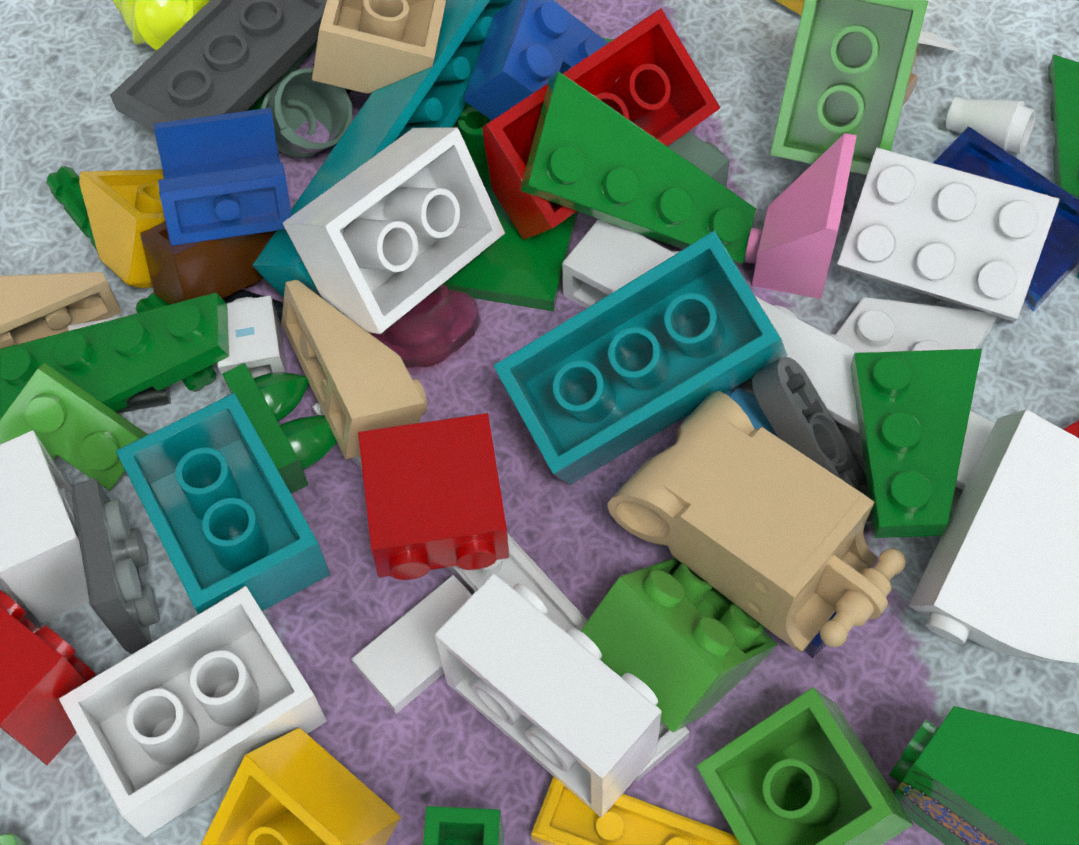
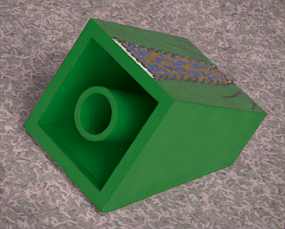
(991, 781)

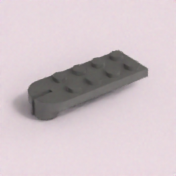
(220, 60)

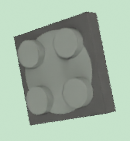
(111, 564)

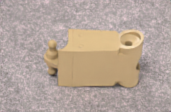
(761, 526)

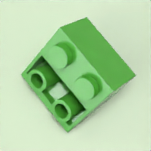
(677, 639)

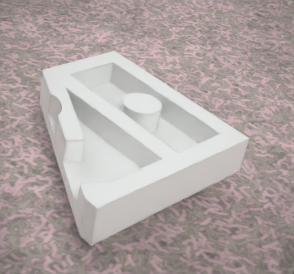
(906, 326)

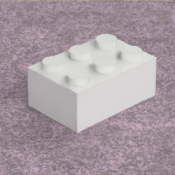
(396, 227)
(947, 234)
(550, 692)
(189, 709)

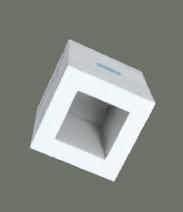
(254, 337)

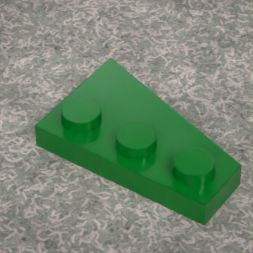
(913, 434)

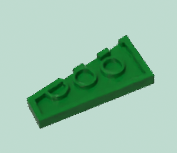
(622, 175)

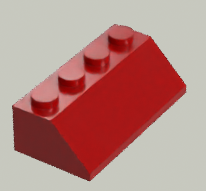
(637, 74)

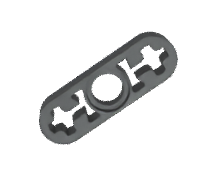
(805, 422)

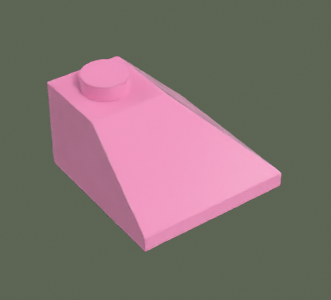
(803, 226)

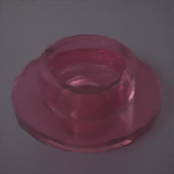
(433, 328)

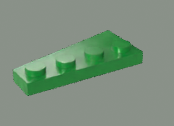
(125, 353)

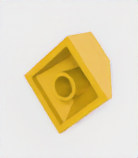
(119, 209)

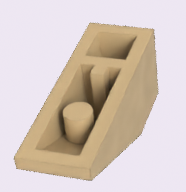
(49, 303)
(349, 370)

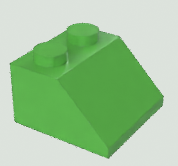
(803, 781)

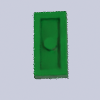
(270, 399)

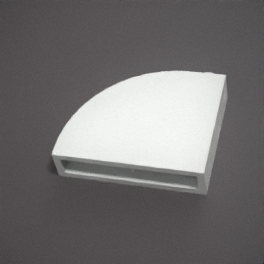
(1012, 547)

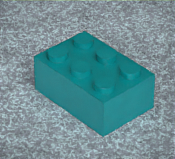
(223, 508)

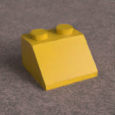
(299, 797)

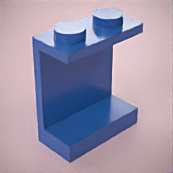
(221, 176)

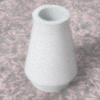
(1000, 121)

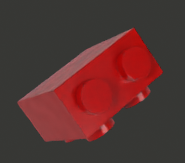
(433, 497)

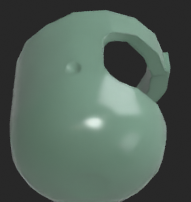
(302, 100)

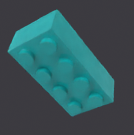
(640, 359)

